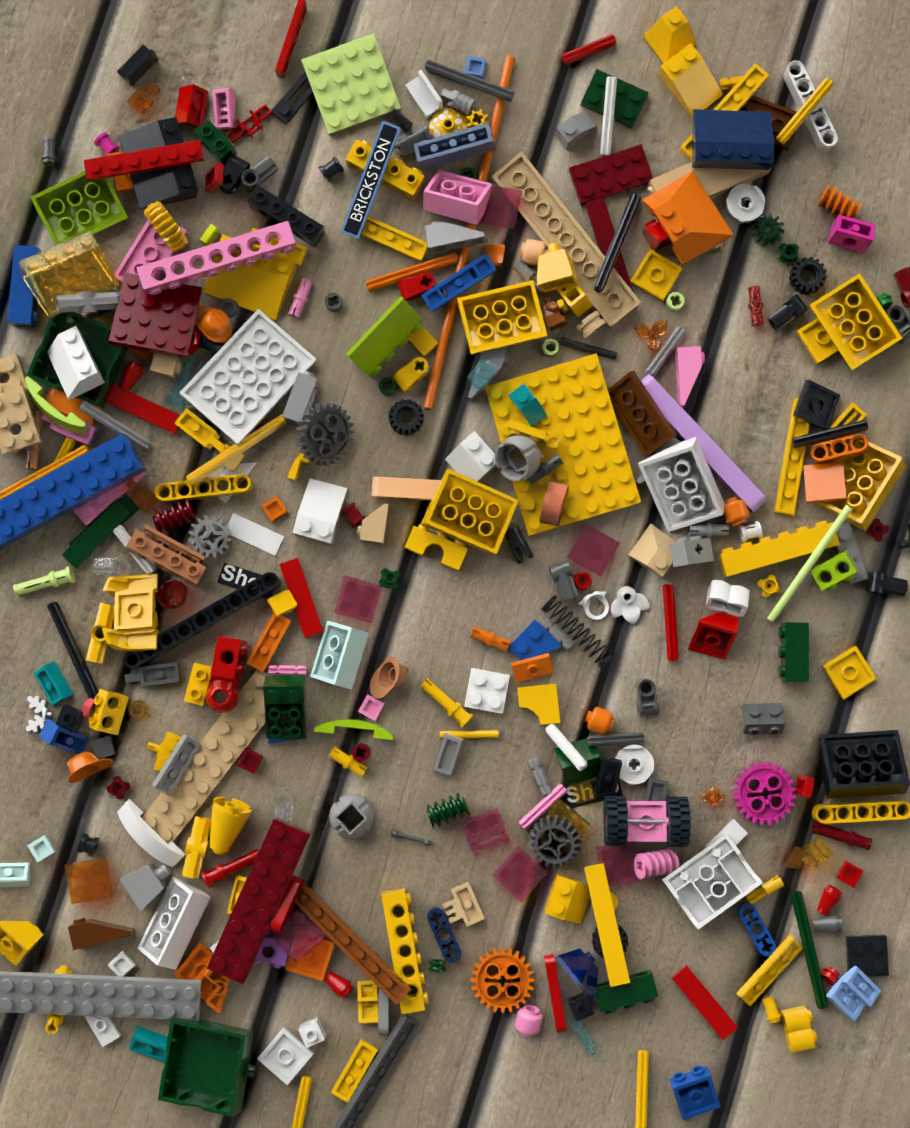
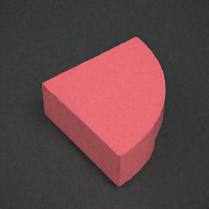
(88, 707)

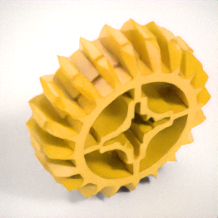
(166, 226)

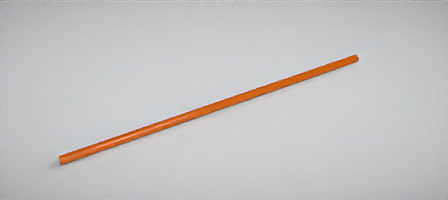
(464, 252)

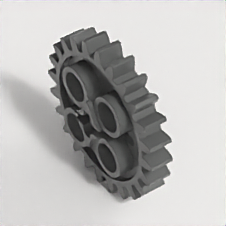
(324, 434)

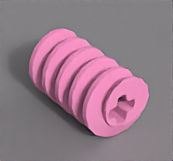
(655, 863)

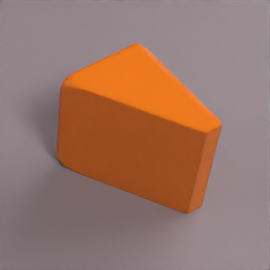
(495, 253)

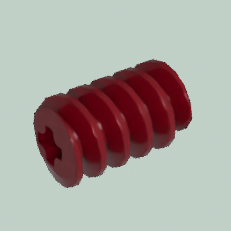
(174, 516)

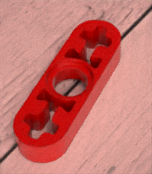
(286, 904)

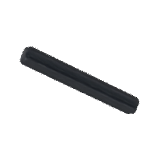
(829, 433)

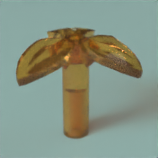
(657, 329)

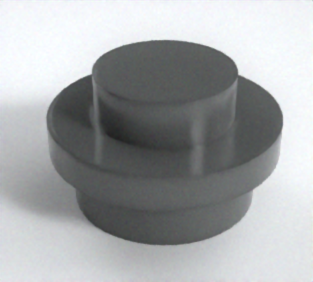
(230, 307)

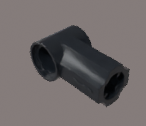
(790, 310)
(881, 583)

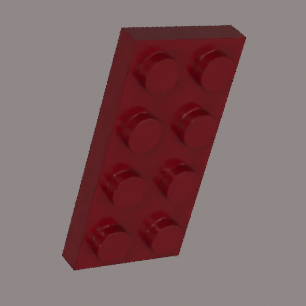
(610, 174)

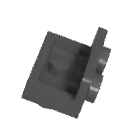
(763, 718)

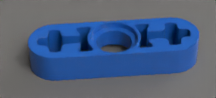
(754, 913)

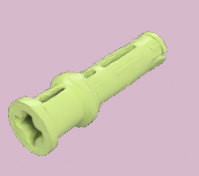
(53, 578)

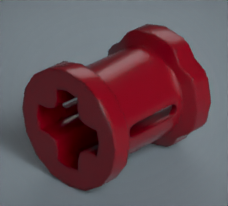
(353, 515)
(359, 758)

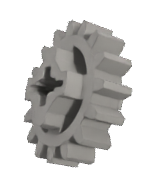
(215, 538)

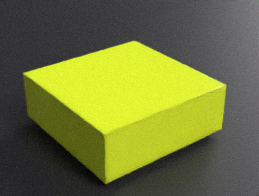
(209, 235)

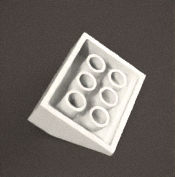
(682, 485)

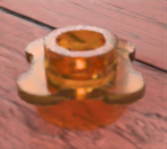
(712, 795)

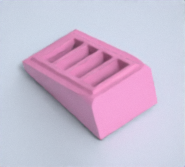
(217, 105)

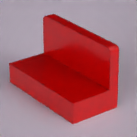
(191, 105)

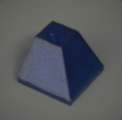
(581, 969)

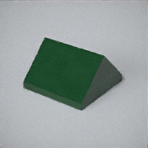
(570, 772)

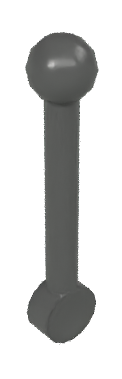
(395, 833)

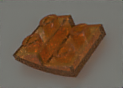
(88, 880)

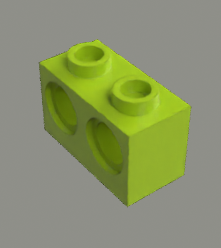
(832, 566)

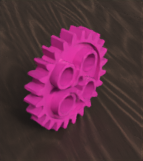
(765, 810)

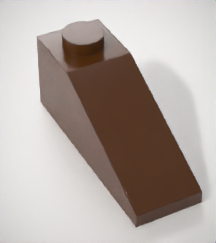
(94, 932)

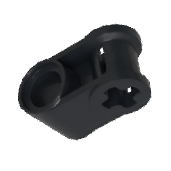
(232, 172)

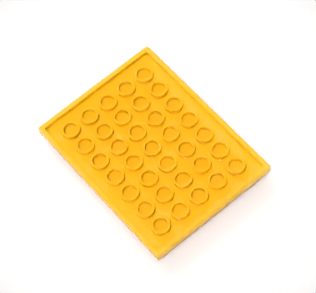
(589, 445)

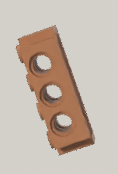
(165, 558)

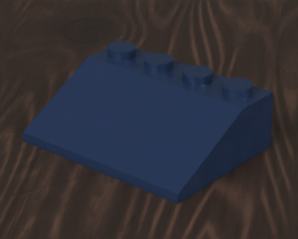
(732, 139)

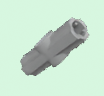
(86, 302)

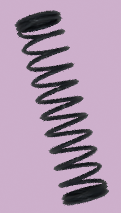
(610, 653)

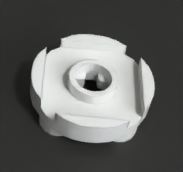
(746, 192)
(641, 755)

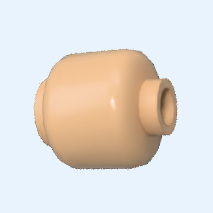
(531, 251)

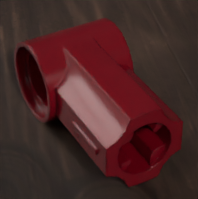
(903, 281)

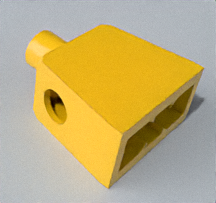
(555, 269)

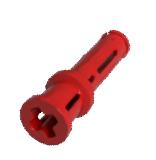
(222, 871)

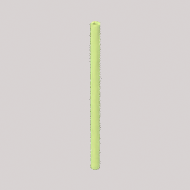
(809, 564)

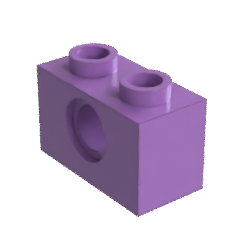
(276, 960)

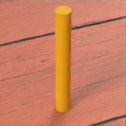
(472, 734)

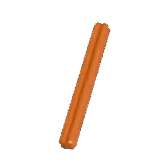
(425, 267)

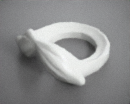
(586, 602)

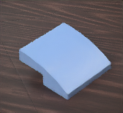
(853, 993)

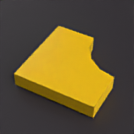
(542, 701)

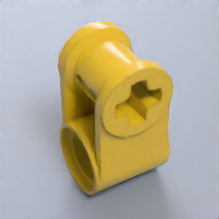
(408, 376)

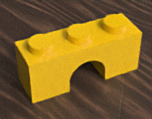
(421, 539)

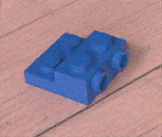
(694, 1092)

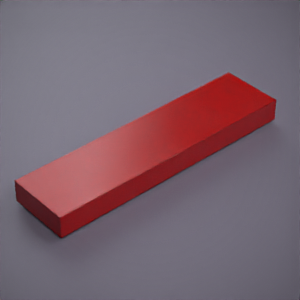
(291, 38)
(143, 409)
(299, 589)
(704, 1002)

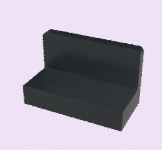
(137, 65)

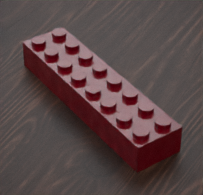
(259, 900)

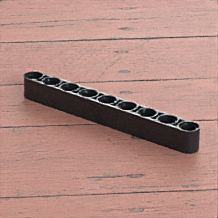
(212, 619)

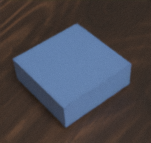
(475, 66)

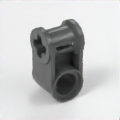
(901, 323)
(646, 699)

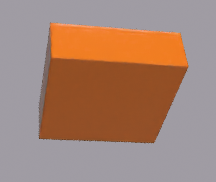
(274, 509)

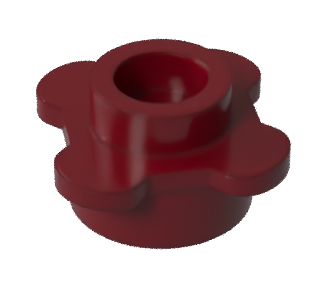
(872, 530)
(112, 788)

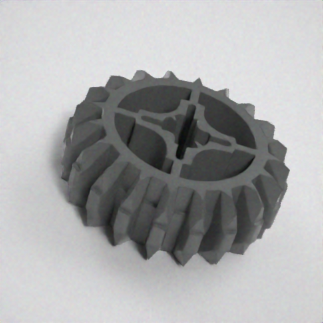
(542, 846)

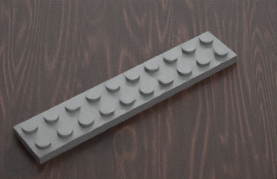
(99, 995)

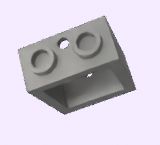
(301, 398)

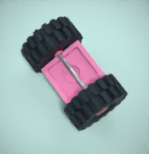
(646, 821)

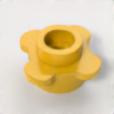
(774, 585)

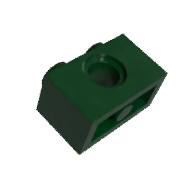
(215, 142)

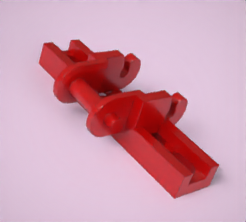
(256, 122)

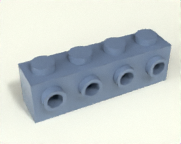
(454, 146)

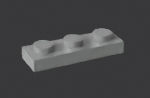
(847, 541)
(176, 765)

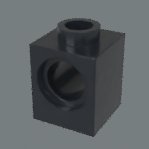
(70, 718)
(580, 1006)

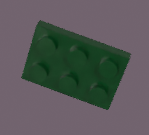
(628, 99)

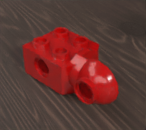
(225, 675)

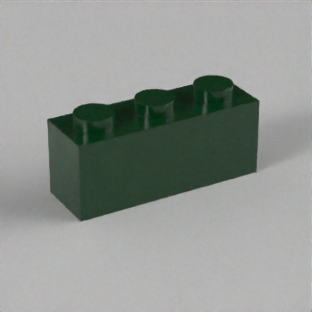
(794, 652)
(626, 995)

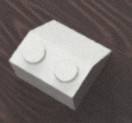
(472, 458)

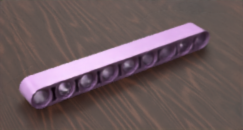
(719, 463)

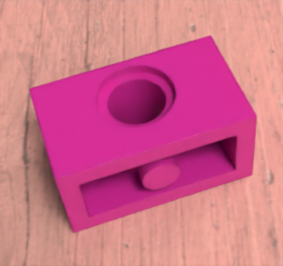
(851, 233)

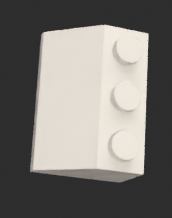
(74, 363)

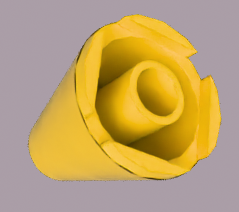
(226, 823)

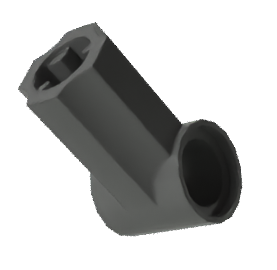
(260, 172)
(562, 575)

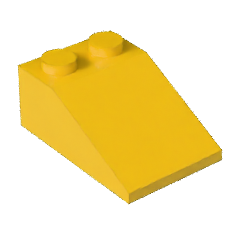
(690, 80)

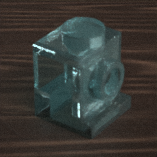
(479, 381)

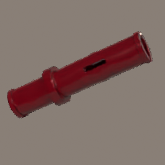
(849, 838)

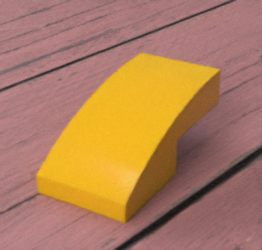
(367, 1002)

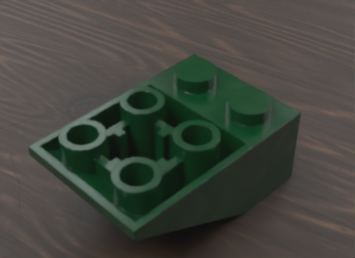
(285, 706)

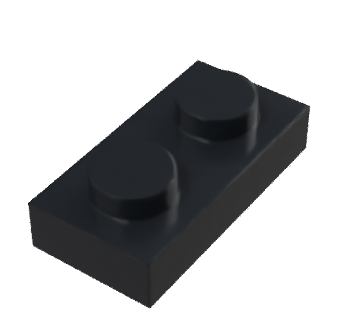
(607, 777)

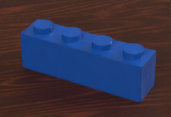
(22, 302)

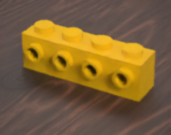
(397, 174)

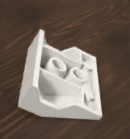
(712, 881)

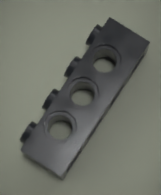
(280, 211)

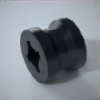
(88, 845)

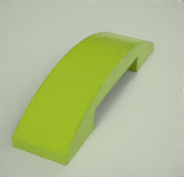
(70, 423)
(379, 732)

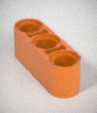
(60, 402)
(847, 442)

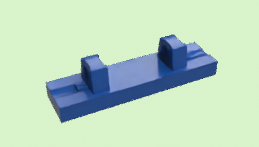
(458, 283)

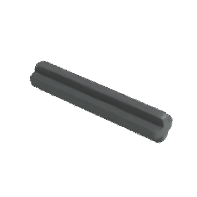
(615, 739)

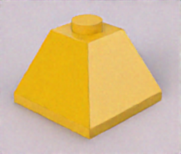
(670, 35)
(18, 939)

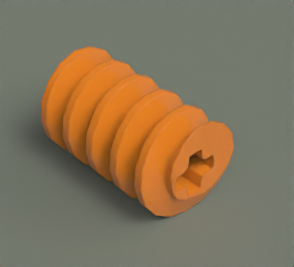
(838, 203)

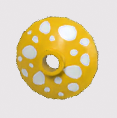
(438, 120)

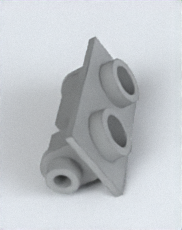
(405, 143)

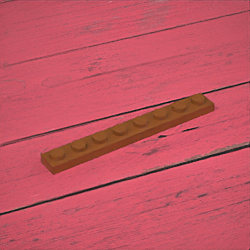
(351, 944)

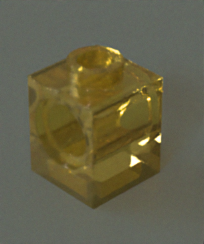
(816, 852)

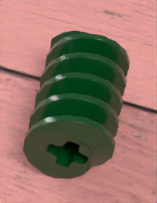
(447, 810)

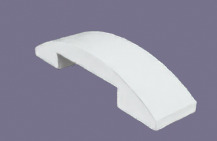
(146, 837)

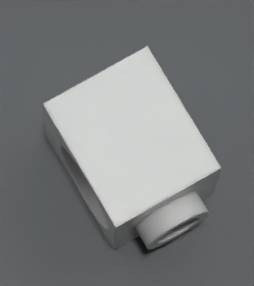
(312, 1032)

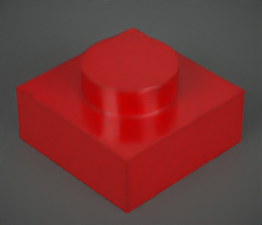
(849, 874)

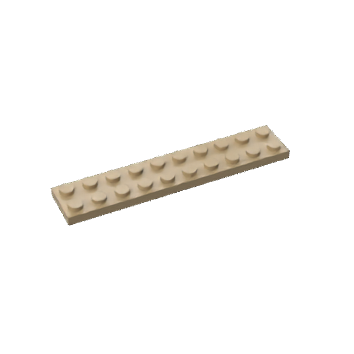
(557, 225)
(211, 763)

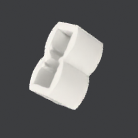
(727, 598)

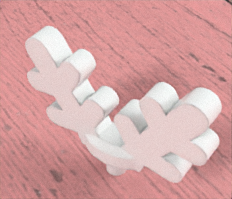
(40, 721)

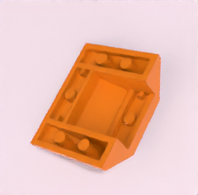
(688, 217)

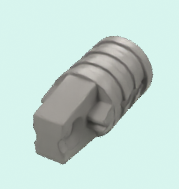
(458, 101)

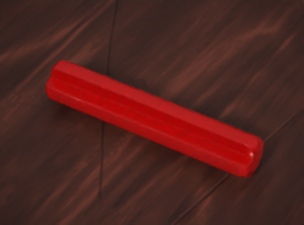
(589, 49)

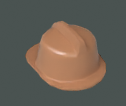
(387, 677)

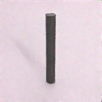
(588, 348)

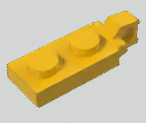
(199, 430)
(536, 434)

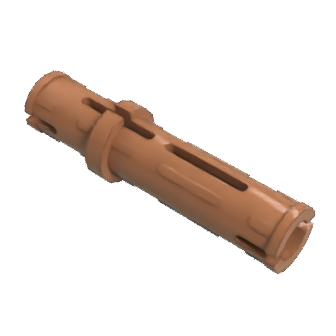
(33, 451)

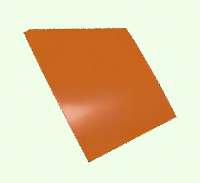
(212, 984)

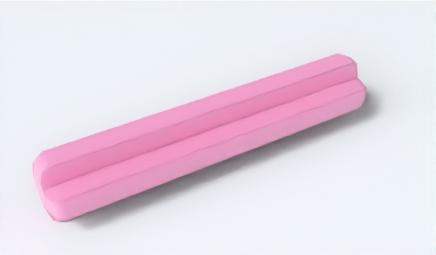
(542, 806)

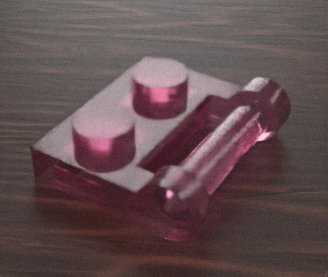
(484, 824)

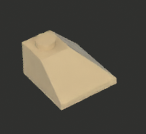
(653, 551)

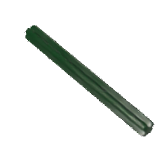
(809, 949)

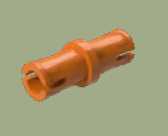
(490, 638)

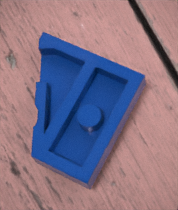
(533, 642)

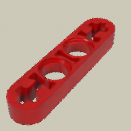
(555, 993)

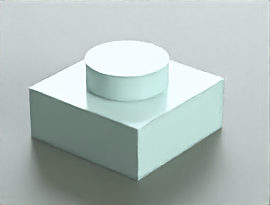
(41, 848)

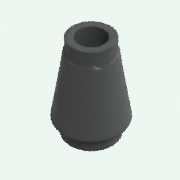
(828, 924)

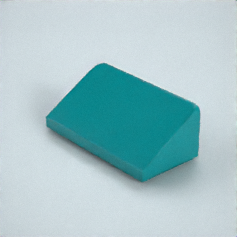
(53, 683)
(149, 1043)

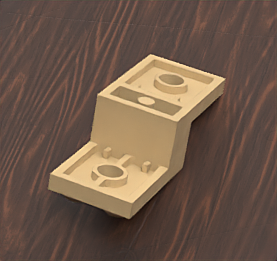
(16, 408)

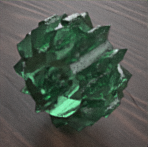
(764, 222)

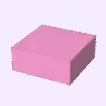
(371, 707)

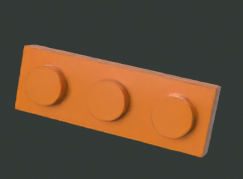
(268, 642)

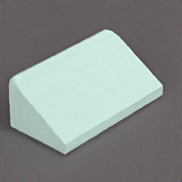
(14, 875)

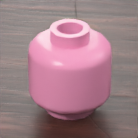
(528, 1020)

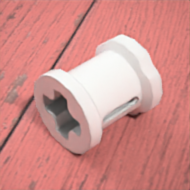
(750, 531)

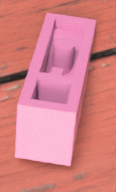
(688, 364)

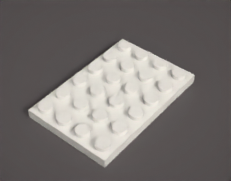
(247, 376)

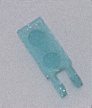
(185, 376)

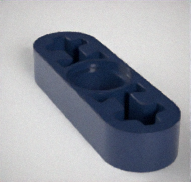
(454, 946)

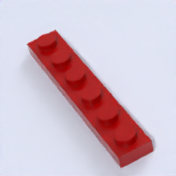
(143, 160)

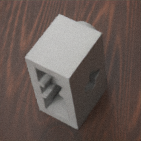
(691, 551)

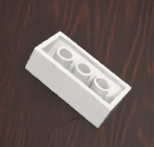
(173, 923)

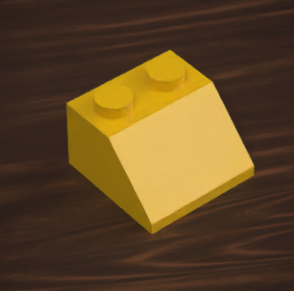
(567, 899)

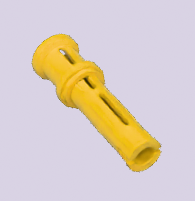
(453, 709)

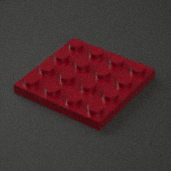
(155, 322)

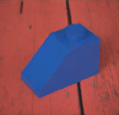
(63, 738)

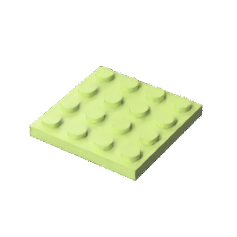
(351, 84)

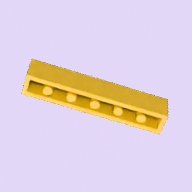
(774, 550)

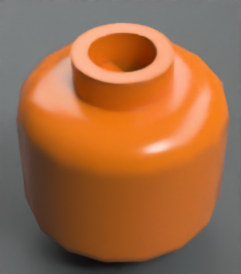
(736, 512)
(600, 721)

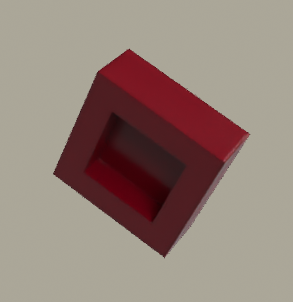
(250, 760)

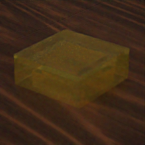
(582, 791)

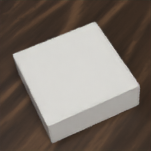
(121, 964)

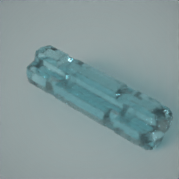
(583, 1036)

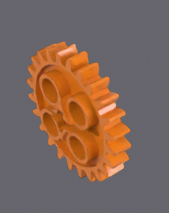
(502, 998)

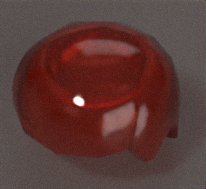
(172, 594)

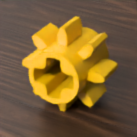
(476, 115)

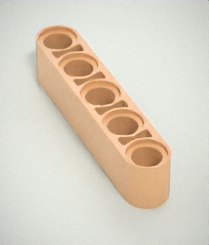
(404, 488)

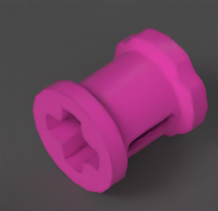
(104, 142)

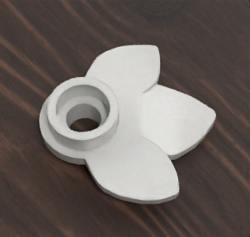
(631, 607)

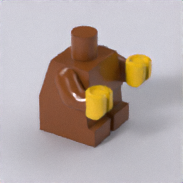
(553, 313)

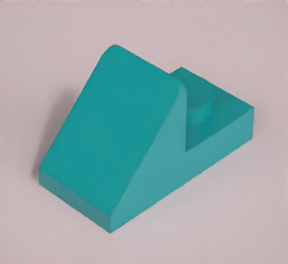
(527, 405)

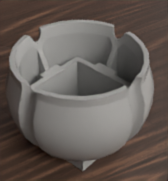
(512, 461)
(361, 806)

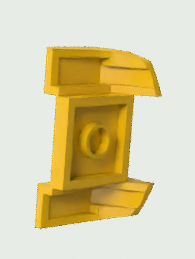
(133, 612)

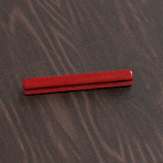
(670, 622)

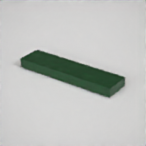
(96, 534)

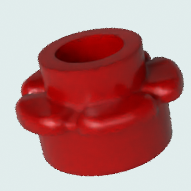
(587, 580)
(830, 975)

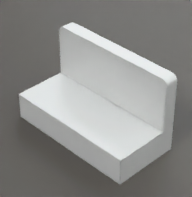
(424, 95)

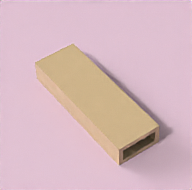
(713, 180)

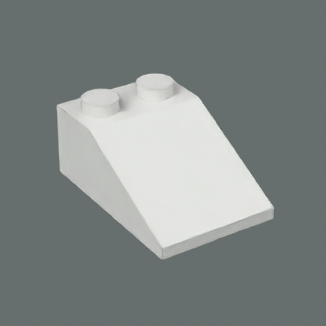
(320, 511)

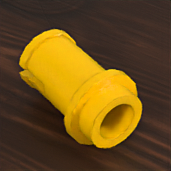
(771, 1009)

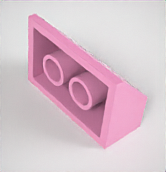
(456, 197)

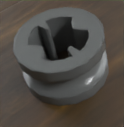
(335, 307)

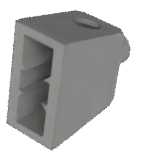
(145, 883)

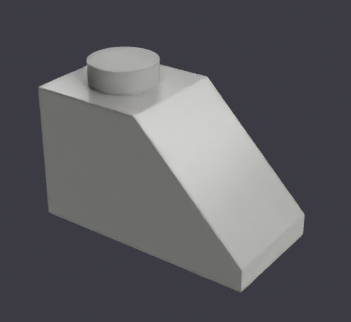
(574, 129)

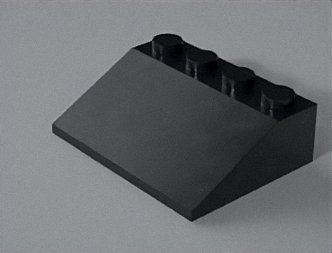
(163, 184)
(863, 764)

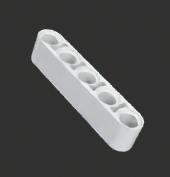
(818, 114)

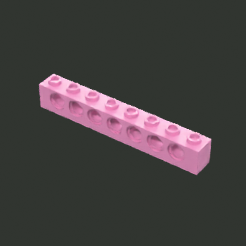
(149, 272)

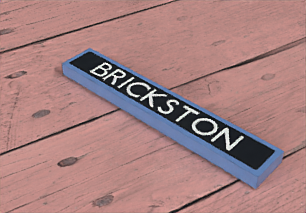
(371, 179)

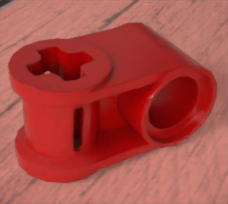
(414, 287)

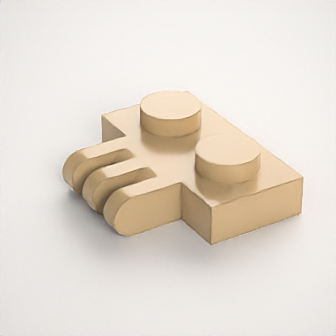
(464, 905)

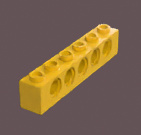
(391, 899)

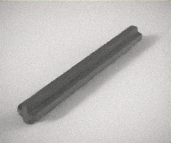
(469, 80)

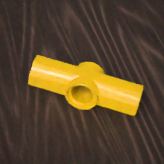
(98, 646)
(197, 847)

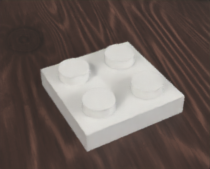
(487, 690)
(285, 1055)

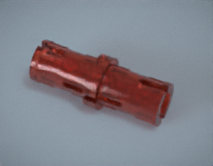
(755, 306)

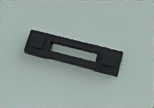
(284, 108)

